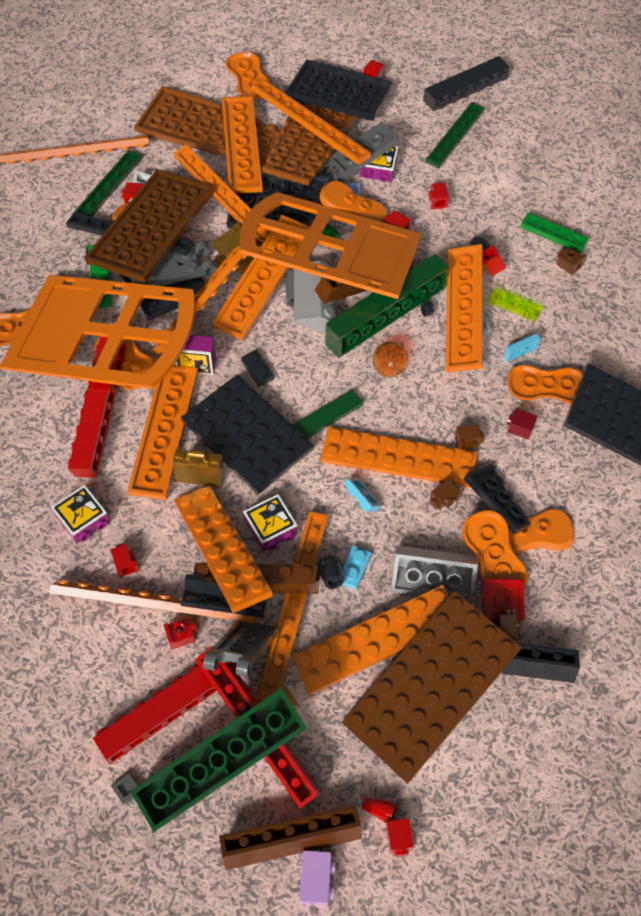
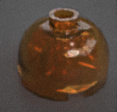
(390, 359)

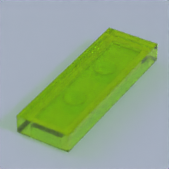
(515, 304)

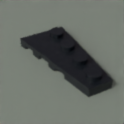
(497, 498)

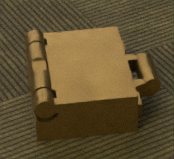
(227, 243)
(198, 467)

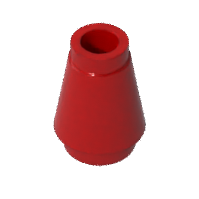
(380, 808)

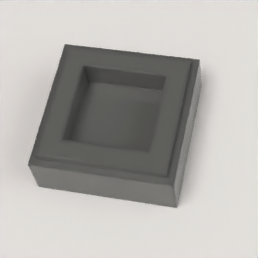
(123, 787)

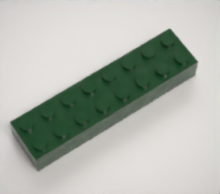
(380, 311)
(220, 758)

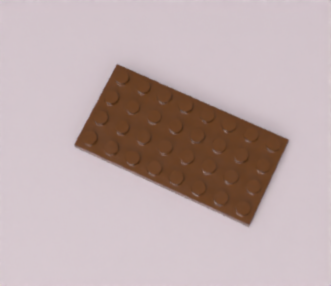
(150, 225)
(431, 686)

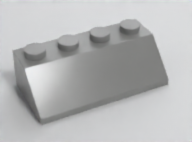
(307, 305)
(423, 570)

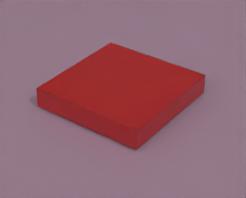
(502, 594)

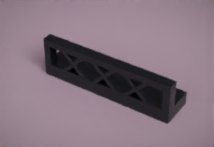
(206, 589)

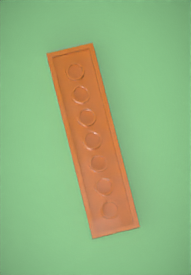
(241, 144)
(257, 285)
(209, 289)
(464, 309)
(162, 434)
(397, 456)
(223, 549)
(366, 642)

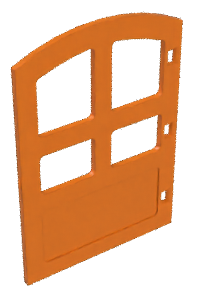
(373, 255)
(64, 316)

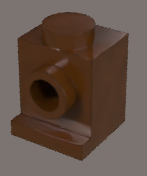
(570, 260)
(468, 437)
(445, 495)
(508, 622)

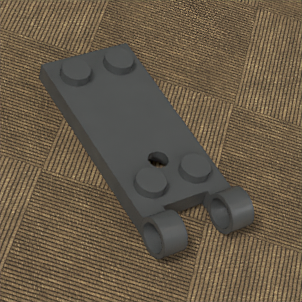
(376, 140)
(170, 272)
(241, 644)

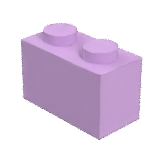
(316, 878)

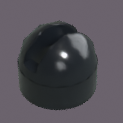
(427, 309)

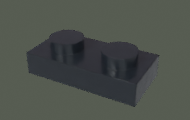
(257, 368)

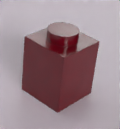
(521, 423)

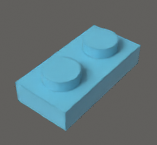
(522, 347)
(359, 490)
(355, 566)

